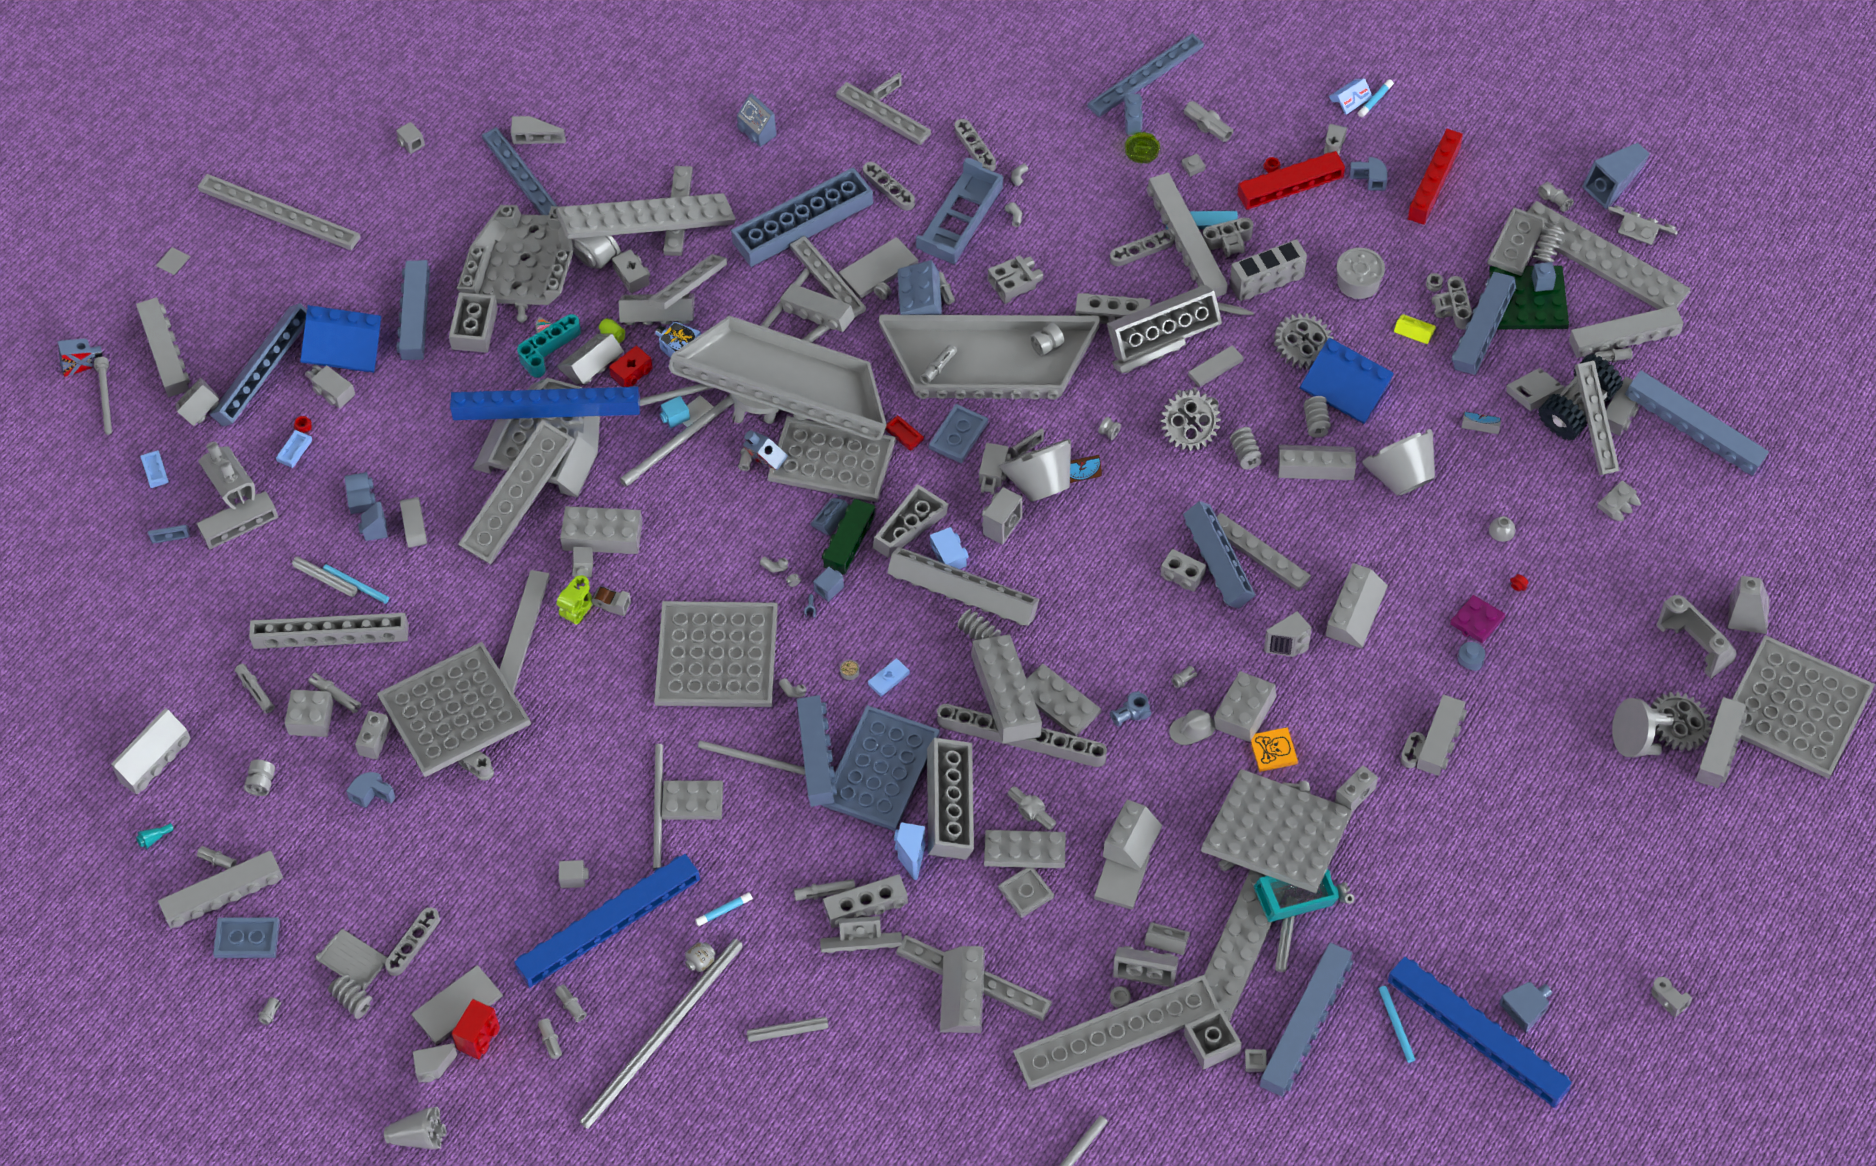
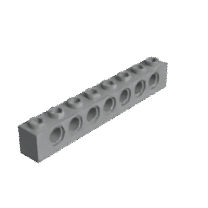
(328, 630)

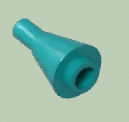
(149, 837)

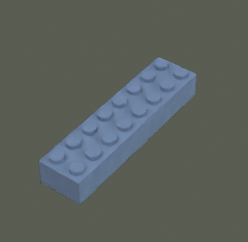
(802, 216)

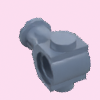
(1130, 710)

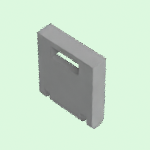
(1538, 385)

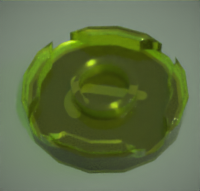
(1142, 147)

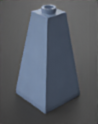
(1614, 173)

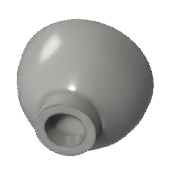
(1502, 529)

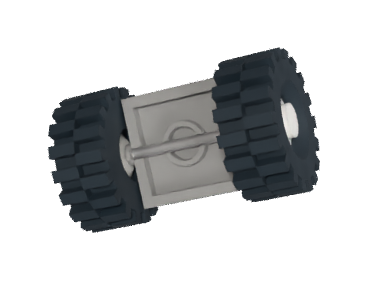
(1565, 411)

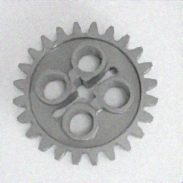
(1301, 340)
(1201, 407)
(1689, 725)

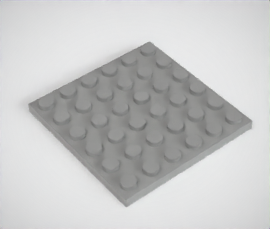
(716, 654)
(1800, 706)
(453, 709)
(1277, 830)

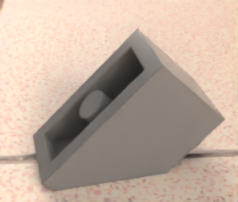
(433, 1061)

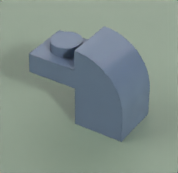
(1373, 170)
(367, 786)

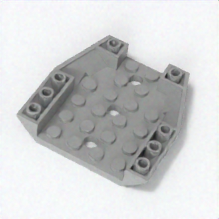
(497, 254)
(510, 436)

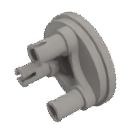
(743, 404)
(1635, 728)

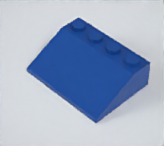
(340, 339)
(1347, 380)

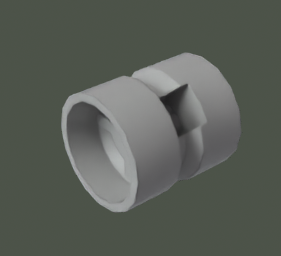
(1048, 338)
(259, 777)

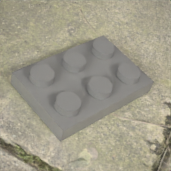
(692, 800)

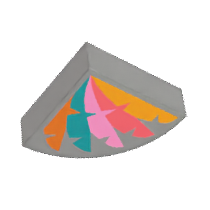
(541, 324)

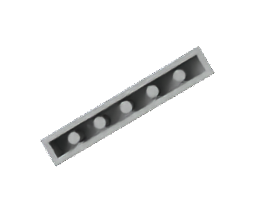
(1626, 331)
(162, 346)
(220, 889)

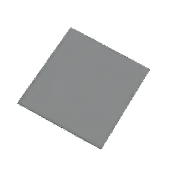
(173, 261)

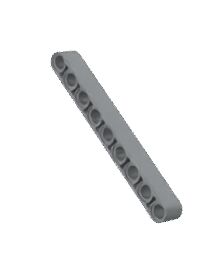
(1047, 747)

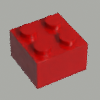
(476, 1029)

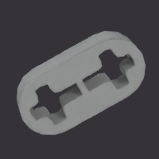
(1408, 748)

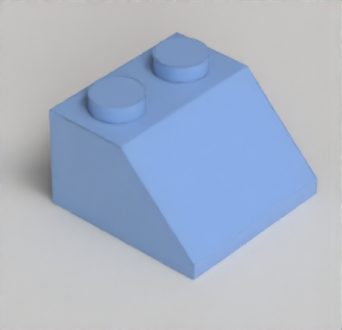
(910, 847)

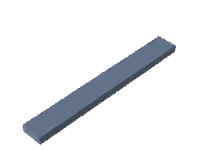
(1145, 75)
(518, 171)

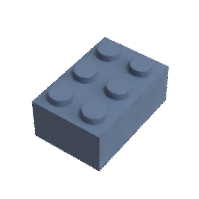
(919, 289)

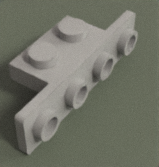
(1639, 228)
(860, 934)

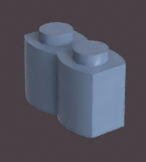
(1133, 113)
(359, 492)

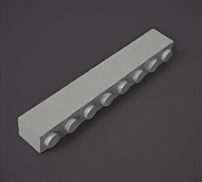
(1186, 234)
(963, 586)

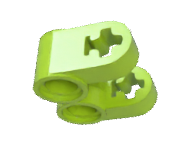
(571, 600)

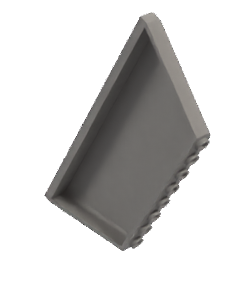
(991, 354)
(785, 375)

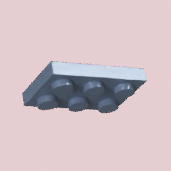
(958, 433)
(246, 937)

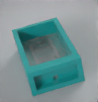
(1287, 900)

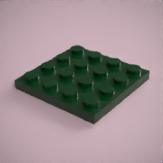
(1535, 309)

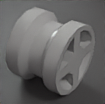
(1109, 428)

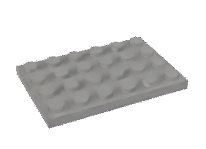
(832, 460)

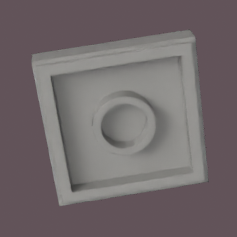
(1026, 891)

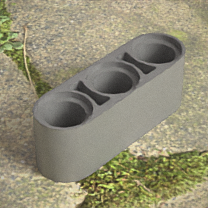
(413, 522)

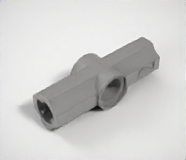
(1208, 121)

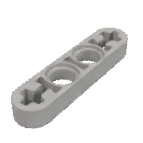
(973, 146)
(888, 186)
(1141, 247)
(415, 943)

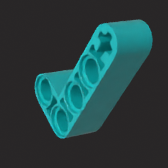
(534, 349)

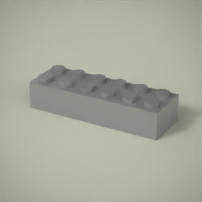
(1164, 323)
(1006, 688)
(950, 798)

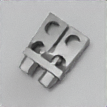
(1014, 277)

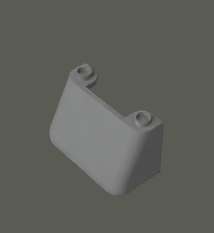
(1681, 614)

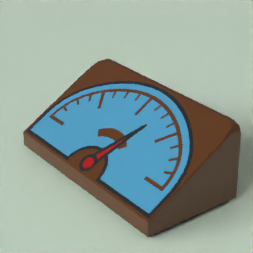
(1085, 468)

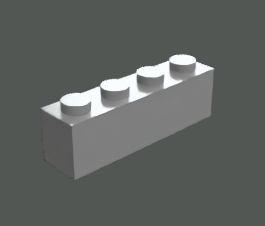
(817, 307)
(233, 523)
(1441, 734)

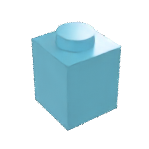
(674, 412)

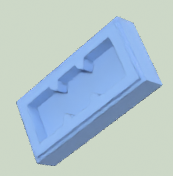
(294, 449)
(154, 469)
(888, 677)

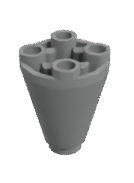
(417, 1130)

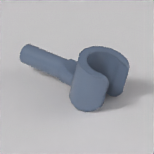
(810, 607)

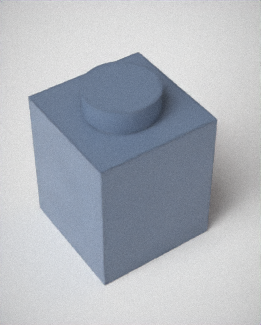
(1543, 276)
(828, 583)

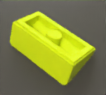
(1414, 329)

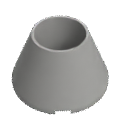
(1405, 463)
(1041, 470)

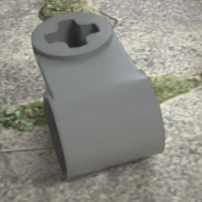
(1335, 138)
(478, 765)

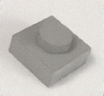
(1193, 165)
(1255, 1060)

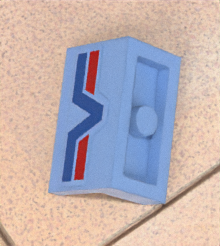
(1352, 95)

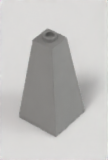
(1749, 606)

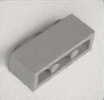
(1621, 409)

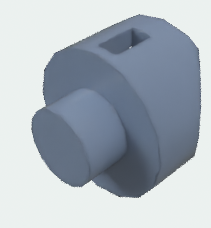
(1471, 656)

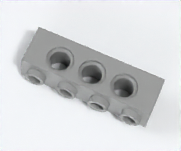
(1108, 307)
(871, 892)

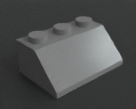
(591, 358)
(1132, 835)
(1145, 966)

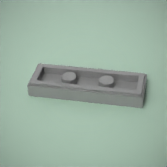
(1215, 366)

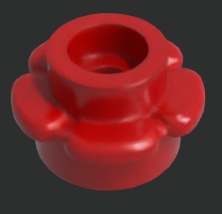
(1271, 164)
(300, 421)
(1519, 582)

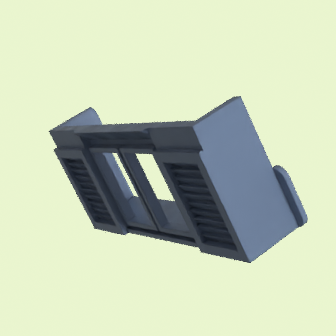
(974, 185)

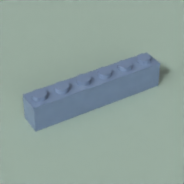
(414, 310)
(1484, 323)
(1218, 555)
(815, 750)

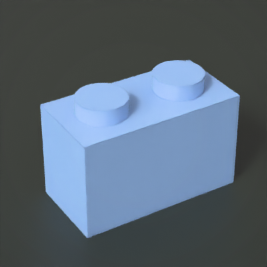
(948, 548)

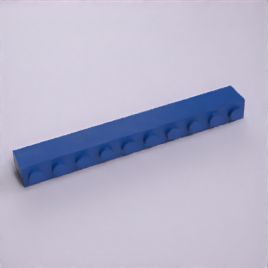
(545, 403)
(607, 920)
(1479, 1031)

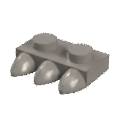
(1618, 500)

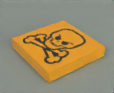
(1273, 749)

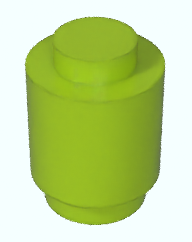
(609, 326)

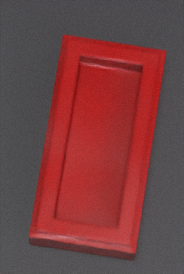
(904, 433)

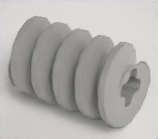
(1549, 243)
(1317, 416)
(1246, 448)
(975, 628)
(350, 996)

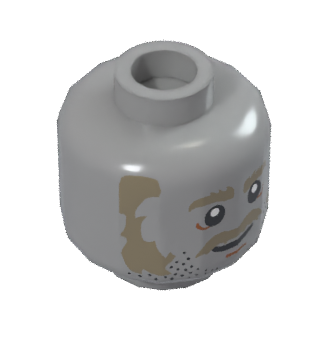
(699, 956)

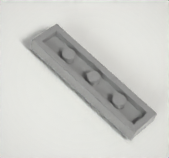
(1144, 359)

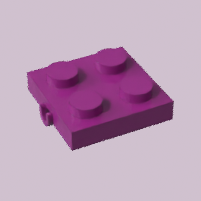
(1477, 619)

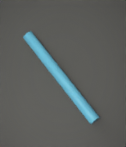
(360, 586)
(1396, 1024)

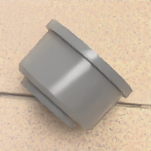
(595, 250)
(1359, 272)

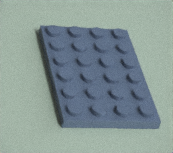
(881, 767)

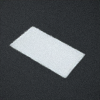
(697, 409)

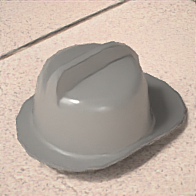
(1192, 727)

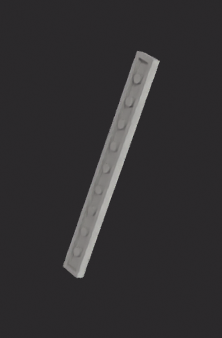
(279, 212)

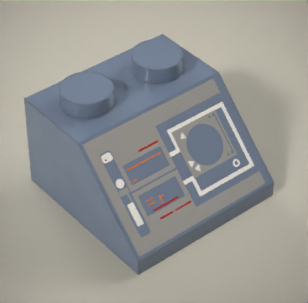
(756, 121)

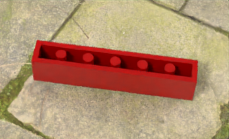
(1435, 176)
(1291, 180)

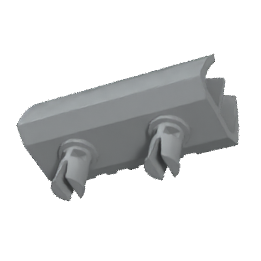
(227, 474)

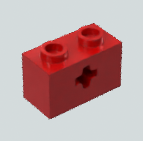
(631, 367)

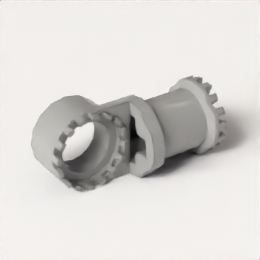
(1549, 192)

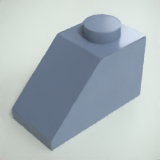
(373, 523)

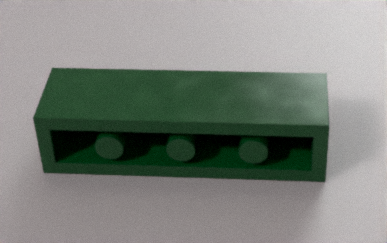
(849, 536)

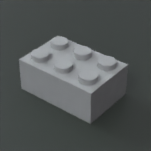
(473, 322)
(1245, 706)

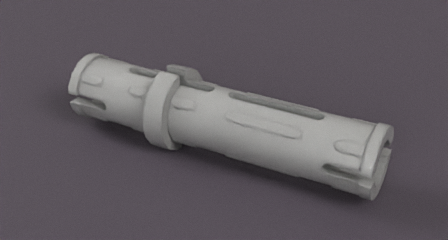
(928, 375)
(250, 682)
(336, 693)
(815, 891)

